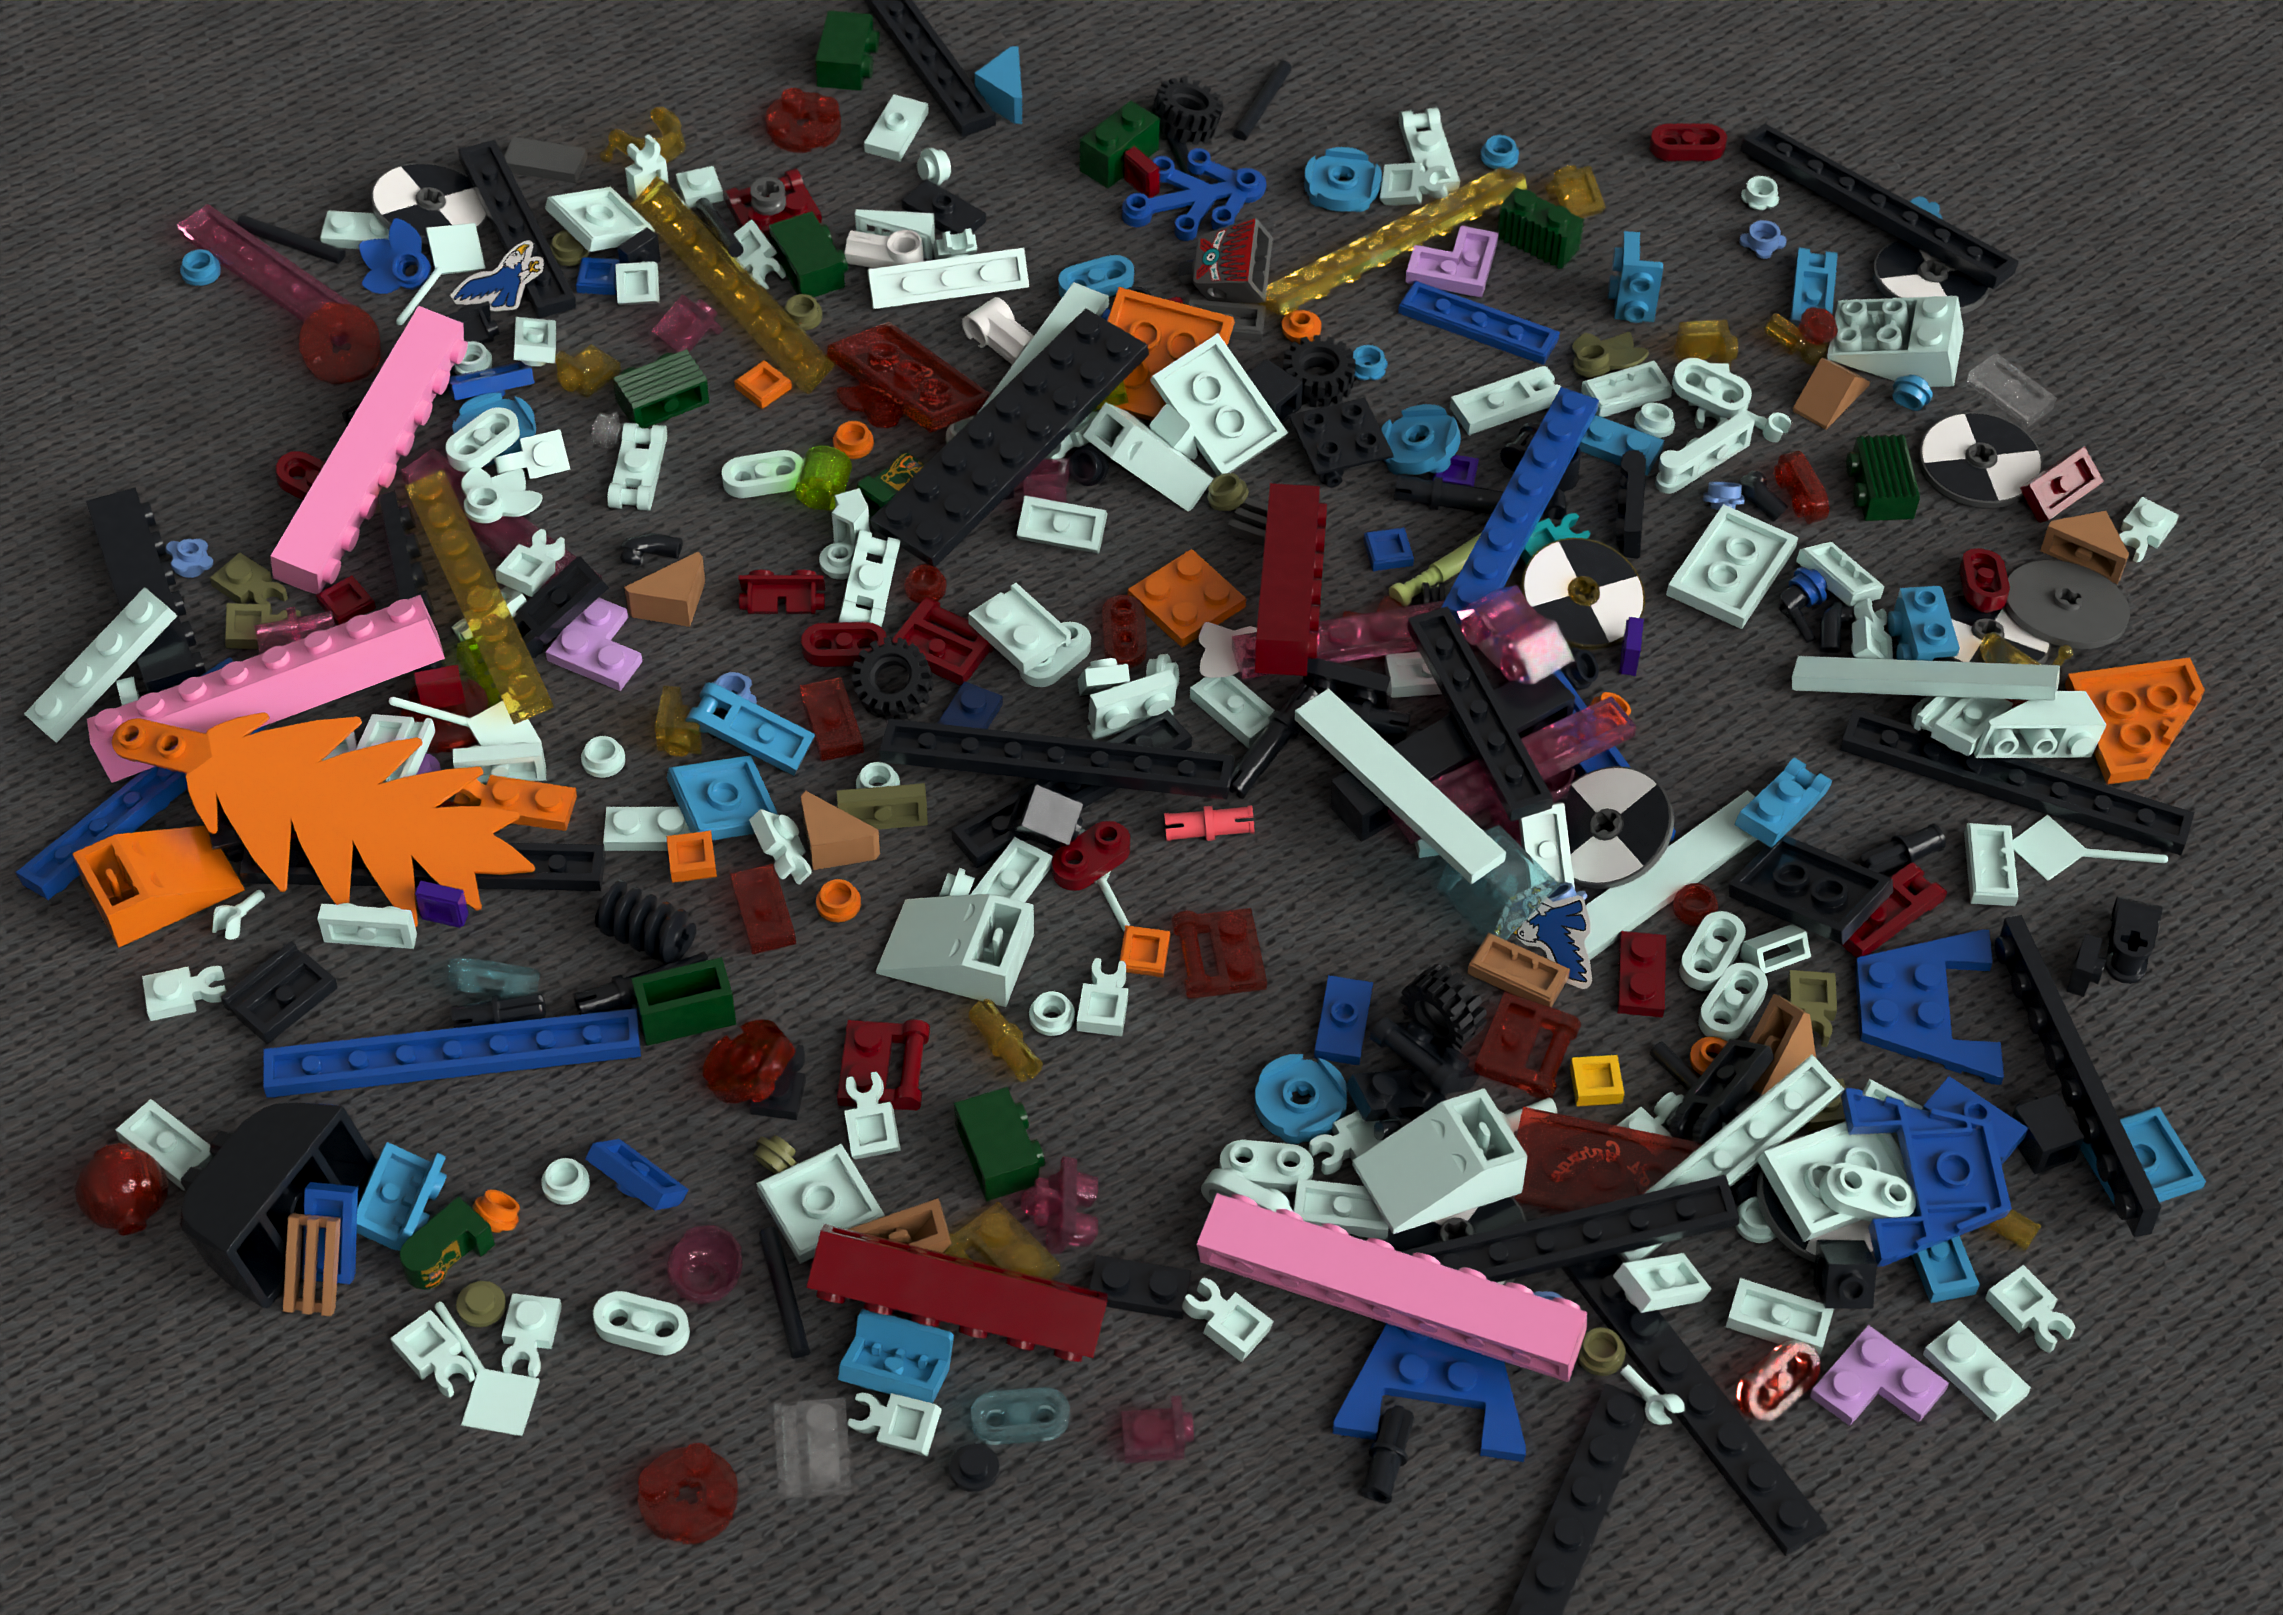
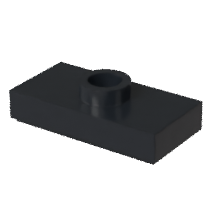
(949, 210)

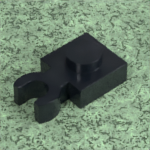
(788, 1091)

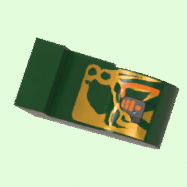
(888, 482)
(443, 1243)

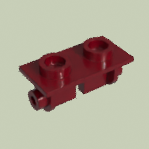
(766, 588)

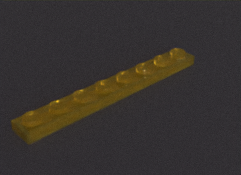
(1391, 240)
(733, 285)
(479, 597)

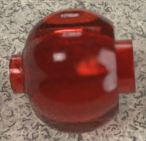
(121, 1188)

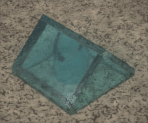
(1504, 895)

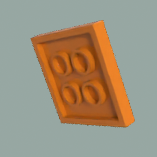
(1169, 332)

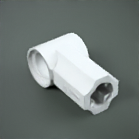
(883, 251)
(996, 327)

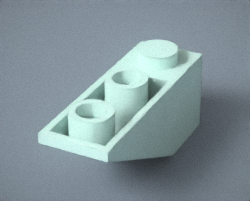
(1147, 456)
(2044, 729)

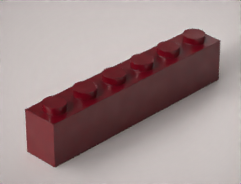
(1290, 580)
(958, 1292)

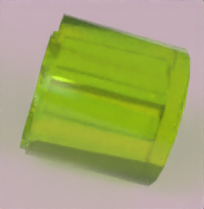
(822, 476)

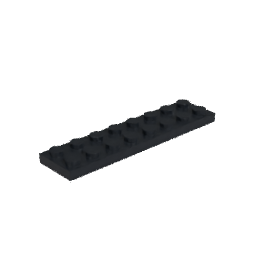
(1009, 437)

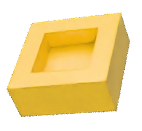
(1597, 1080)

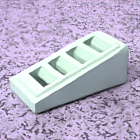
(895, 221)

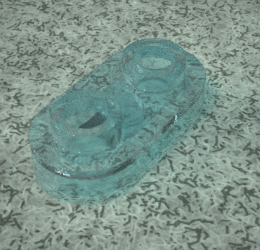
(477, 974)
(1019, 1412)

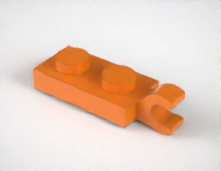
(536, 802)

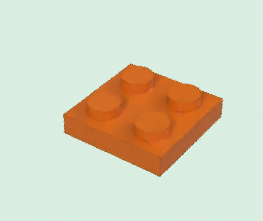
(1187, 596)

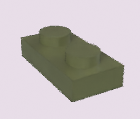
(886, 805)

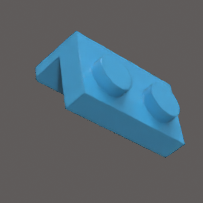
(1636, 282)
(1922, 625)
(397, 1194)
(897, 1356)

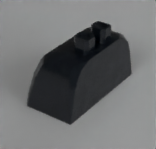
(257, 1179)

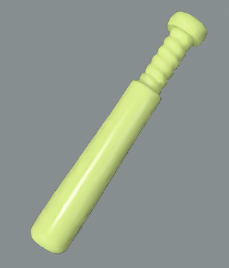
(1438, 572)

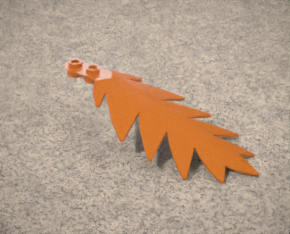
(281, 780)

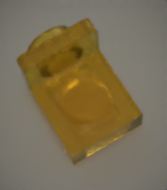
(1577, 191)
(1706, 340)
(586, 371)
(671, 729)

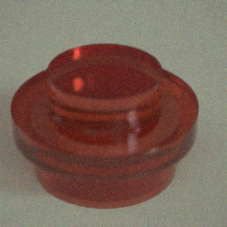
(1818, 326)
(925, 582)
(1694, 903)

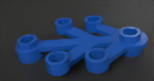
(1240, 186)

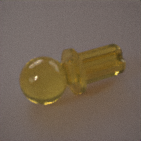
(1791, 337)

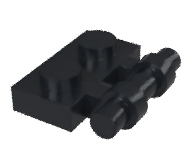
(1392, 1098)

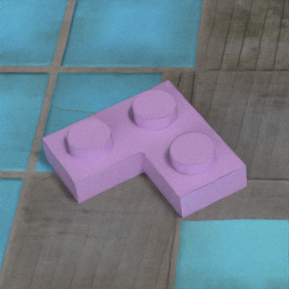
(1457, 271)
(588, 648)
(1877, 1367)

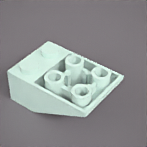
(1900, 337)
(961, 944)
(1444, 1163)

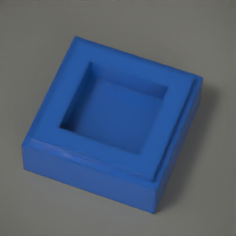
(597, 276)
(1388, 549)

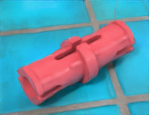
(1209, 823)

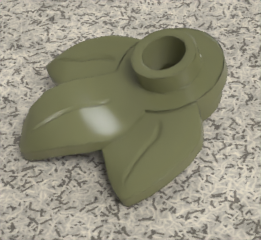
(1598, 357)

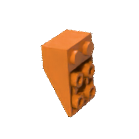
(154, 878)

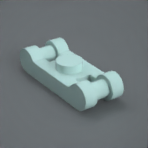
(637, 467)
(869, 581)

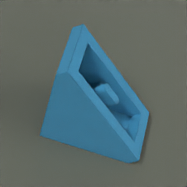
(1001, 84)

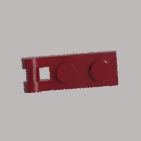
(1897, 910)

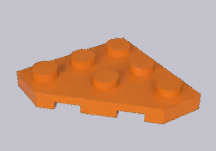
(2142, 713)

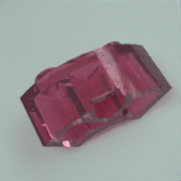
(1515, 636)

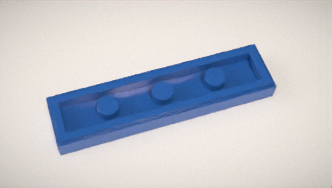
(1479, 322)

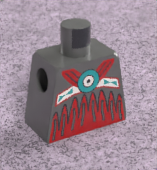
(1231, 263)

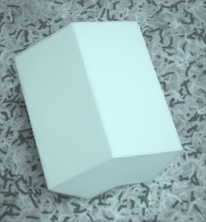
(853, 510)
(1792, 935)

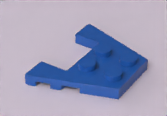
(1907, 1003)
(1947, 1163)
(1437, 1372)

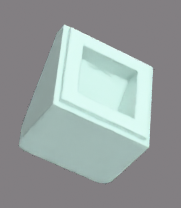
(1175, 431)

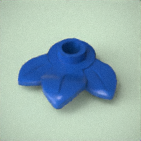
(392, 257)

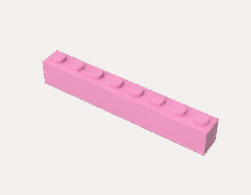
(369, 452)
(282, 678)
(1393, 1286)

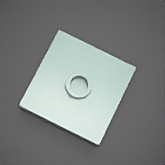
(597, 217)
(816, 1194)

